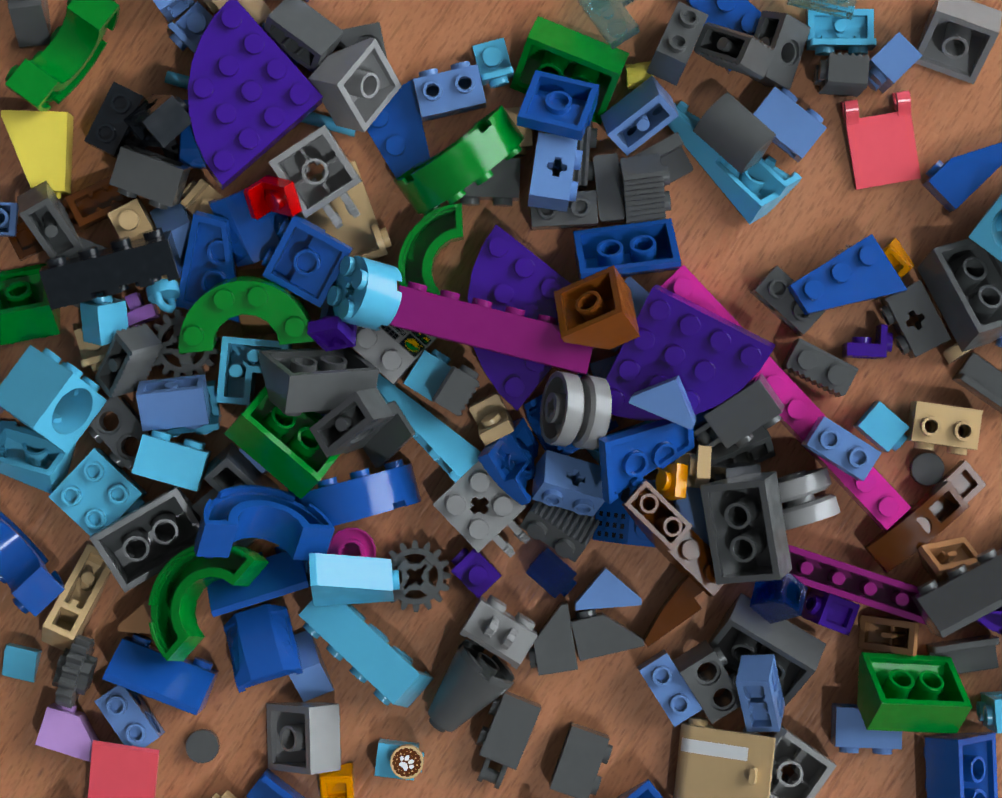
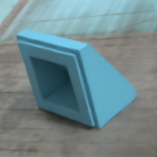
(21, 662)

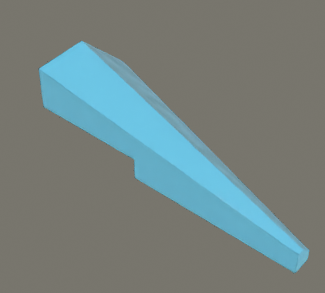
(753, 191)
(436, 438)
(31, 457)

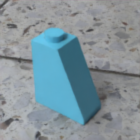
(351, 579)

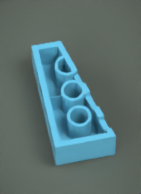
(367, 652)

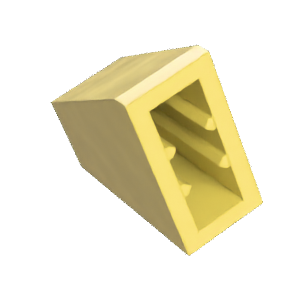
(43, 146)

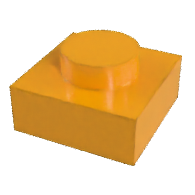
(672, 481)

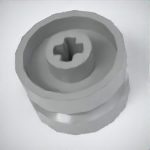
(575, 410)
(799, 501)

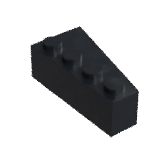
(111, 269)

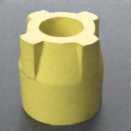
(636, 74)

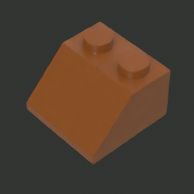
(597, 311)

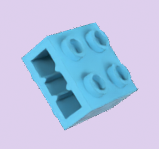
(97, 493)

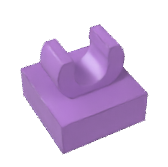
(140, 312)

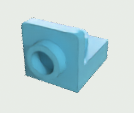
(493, 63)

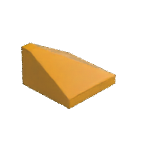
(898, 257)
(338, 783)

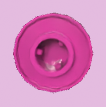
(352, 543)

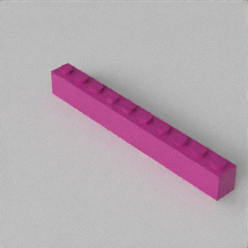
(873, 494)

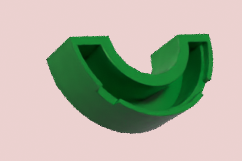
(68, 57)
(461, 163)
(425, 243)
(243, 296)
(179, 587)

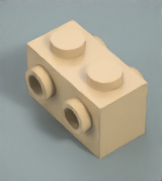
(943, 427)

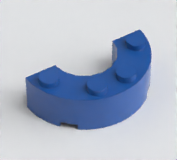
(365, 493)
(265, 515)
(25, 570)

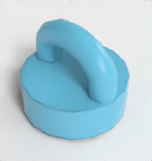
(163, 293)

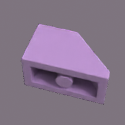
(66, 732)

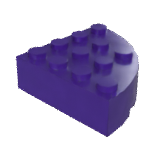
(242, 94)
(518, 279)
(686, 341)

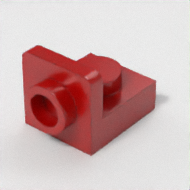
(272, 195)

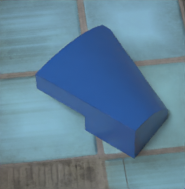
(512, 461)

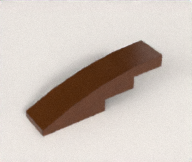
(84, 210)
(674, 611)

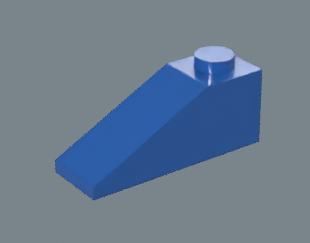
(962, 175)

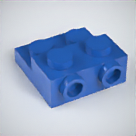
(558, 105)
(305, 260)

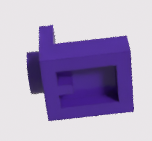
(332, 333)
(864, 348)
(474, 571)
(830, 611)

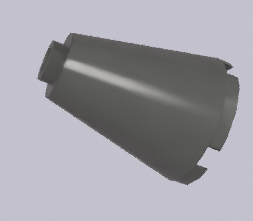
(468, 686)

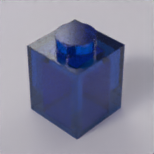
(552, 573)
(779, 598)

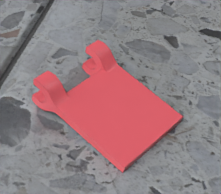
(882, 144)
(122, 771)

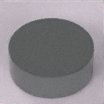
(927, 469)
(202, 746)

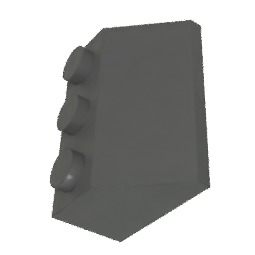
(966, 290)
(314, 378)
(746, 528)
(147, 538)
(963, 595)
(748, 633)

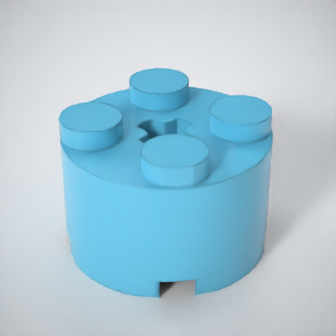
(365, 292)

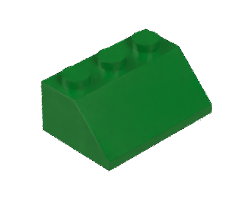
(570, 55)
(25, 306)
(281, 444)
(911, 693)

